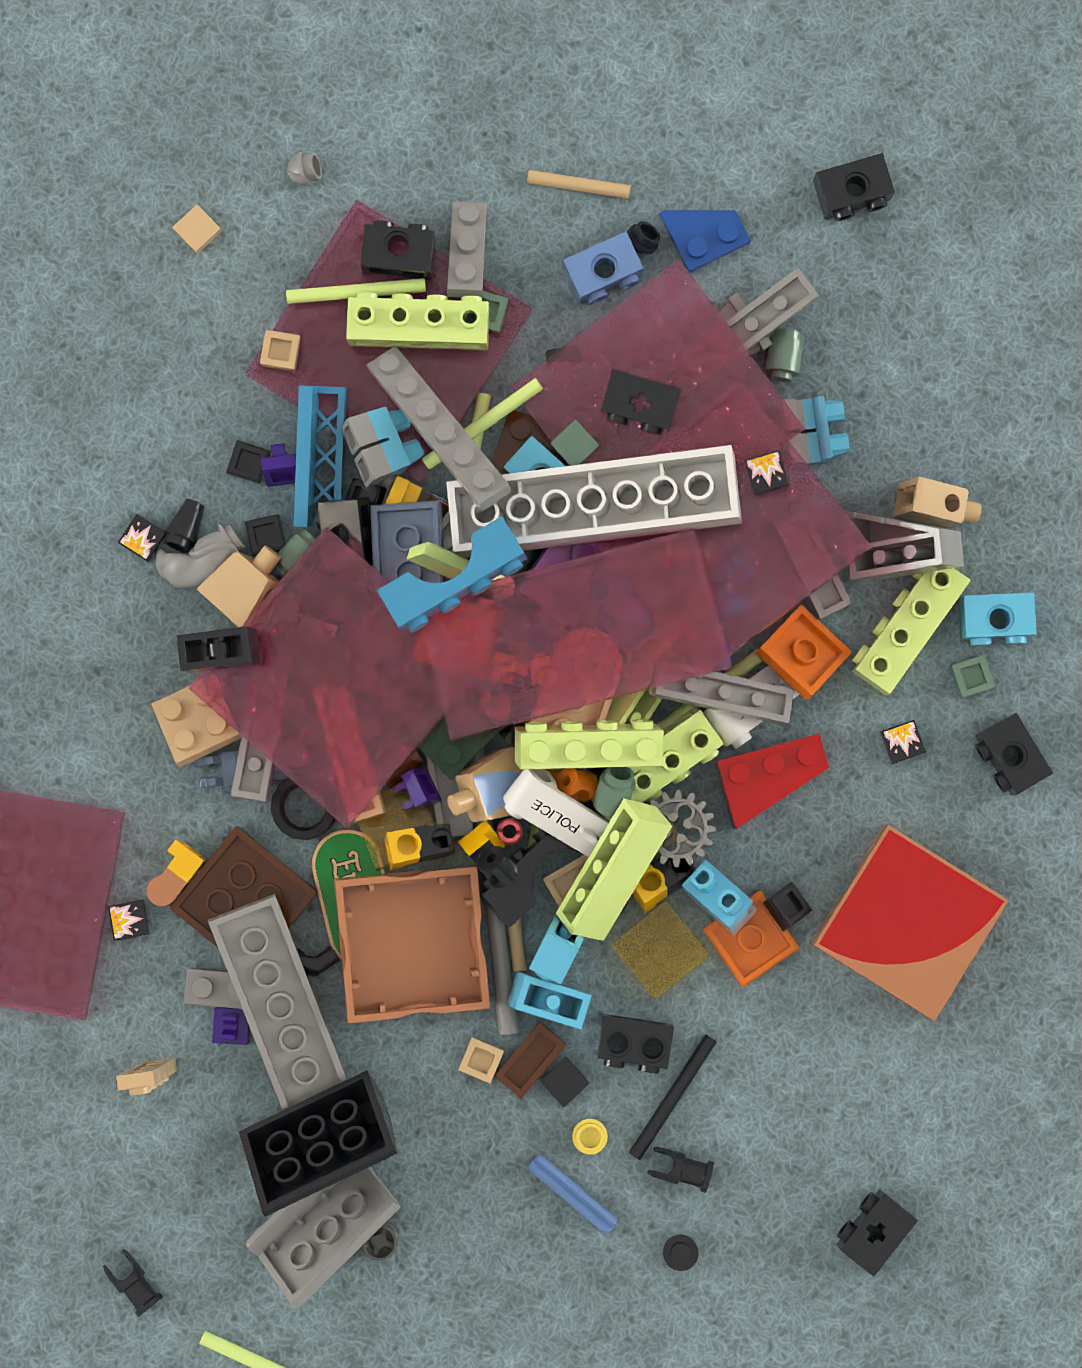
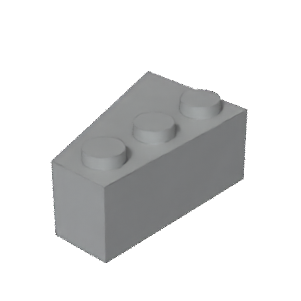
(903, 548)

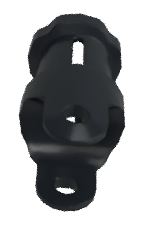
(685, 1170)
(135, 1287)

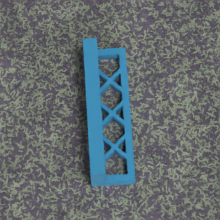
(307, 451)

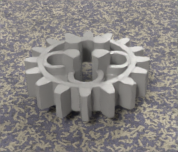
(697, 821)

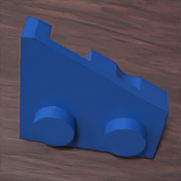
(704, 234)

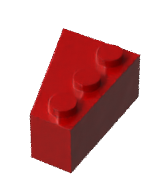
(768, 775)

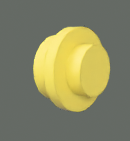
(589, 1136)

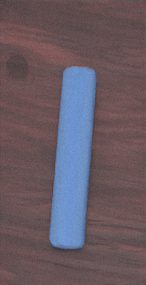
(572, 1193)

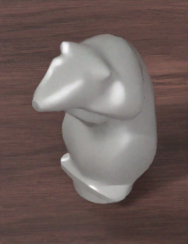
(194, 568)

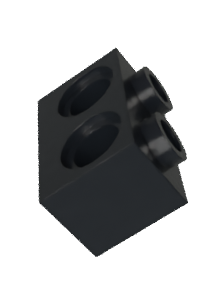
(637, 1033)

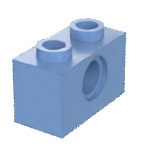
(615, 252)

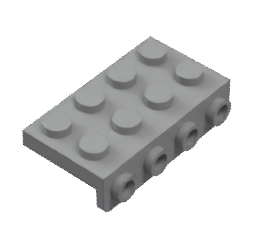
(321, 1232)

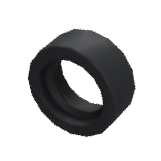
(284, 823)

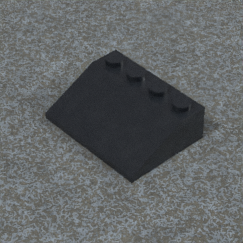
(318, 1142)

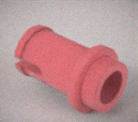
(519, 828)

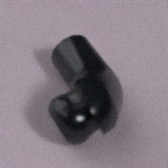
(318, 964)

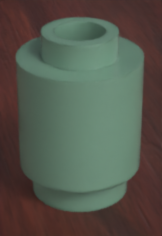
(784, 355)
(293, 551)
(612, 788)

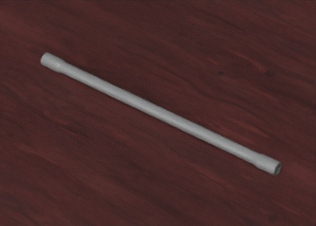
(506, 1016)

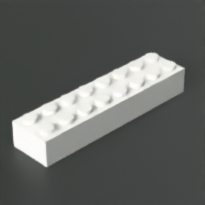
(607, 500)

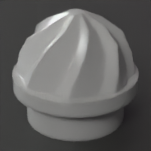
(304, 168)

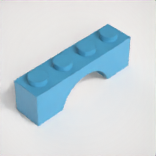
(492, 554)

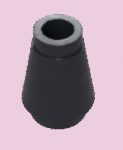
(184, 527)

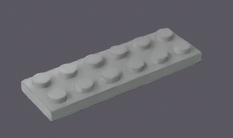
(277, 1000)

